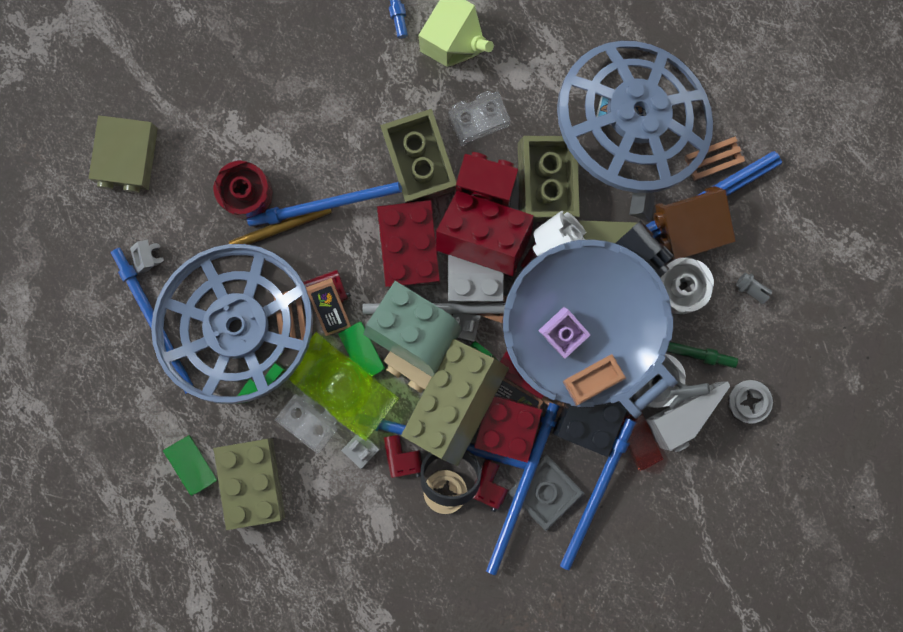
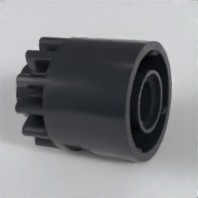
(644, 244)

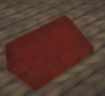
(642, 444)

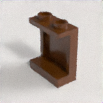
(695, 223)

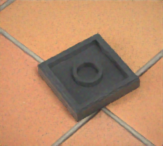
(549, 493)

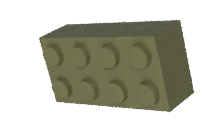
(455, 402)

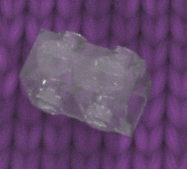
(480, 120)
(306, 426)

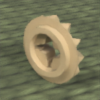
(455, 484)

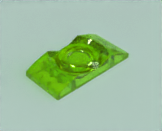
(343, 387)

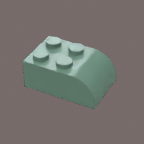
(412, 328)

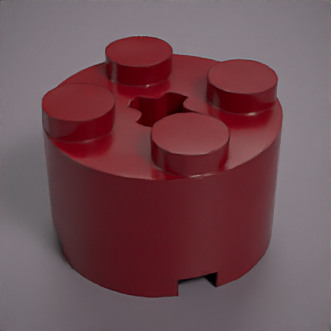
(228, 189)

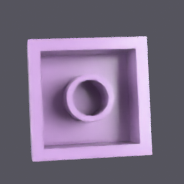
(564, 332)

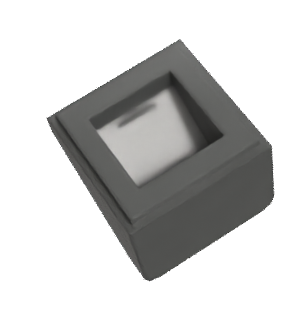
(642, 206)

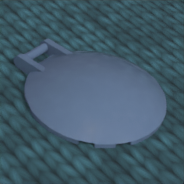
(613, 299)

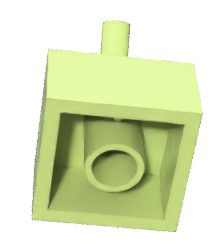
(453, 33)

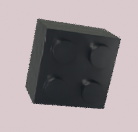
(591, 426)

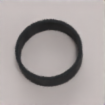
(451, 501)

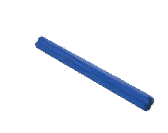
(739, 179)

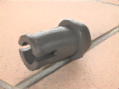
(753, 288)

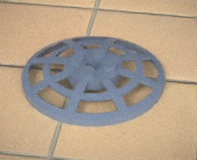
(630, 124)
(222, 313)

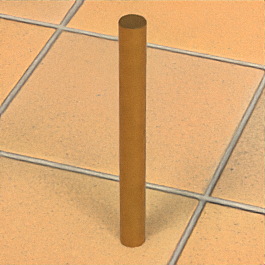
(278, 228)

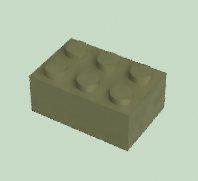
(419, 157)
(547, 177)
(249, 483)

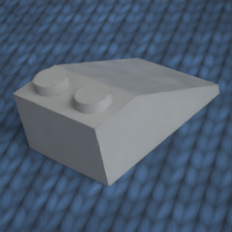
(473, 282)
(679, 425)

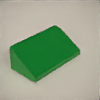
(361, 349)
(190, 465)

